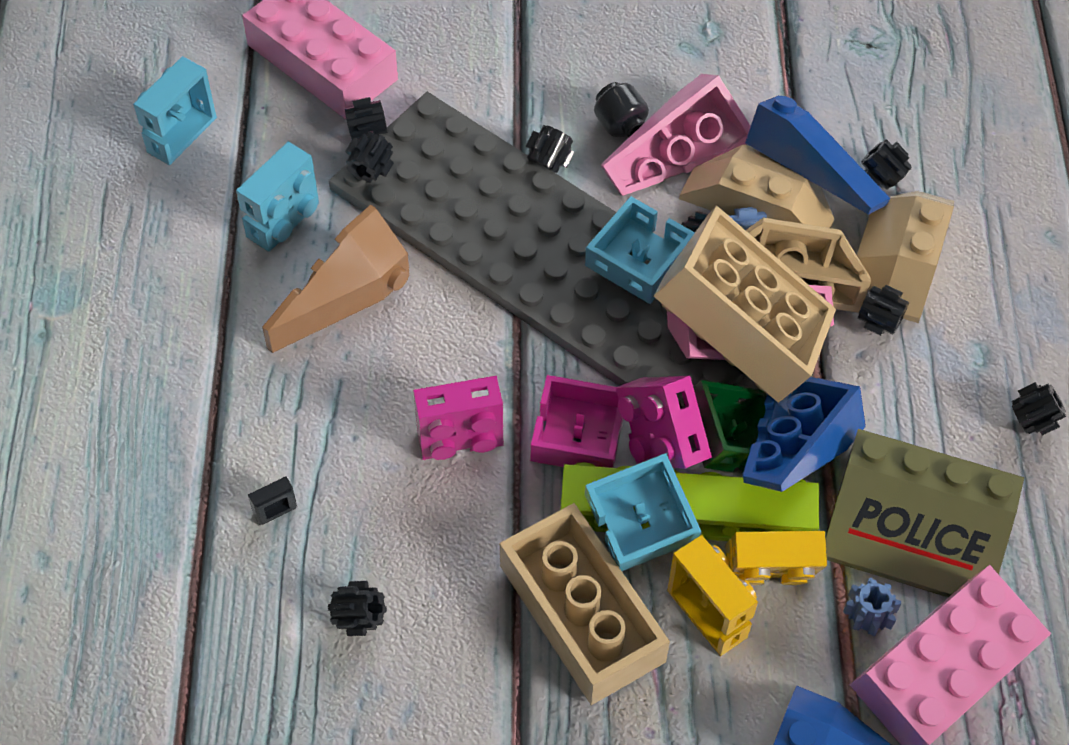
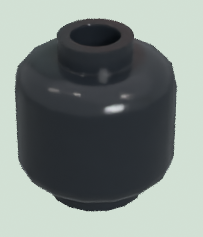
(620, 109)

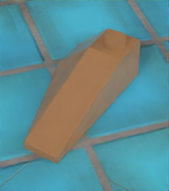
(354, 277)

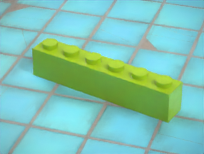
(717, 501)

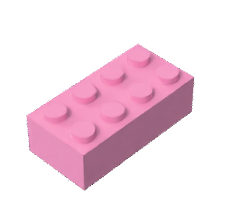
(321, 50)
(950, 659)

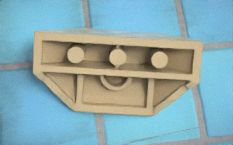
(754, 180)
(905, 245)
(818, 257)

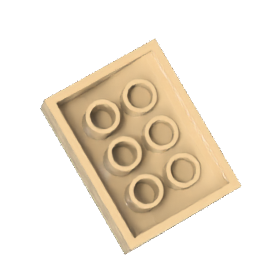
(747, 305)

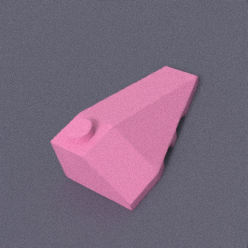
(682, 134)

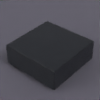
(272, 500)

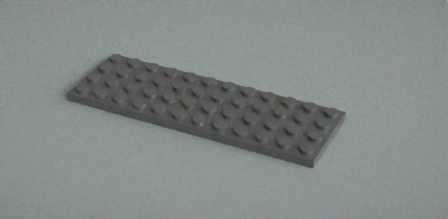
(519, 241)

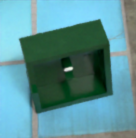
(729, 419)

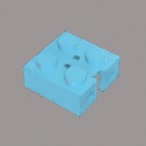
(173, 110)
(280, 196)
(633, 232)
(657, 500)

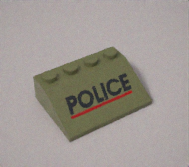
(920, 514)

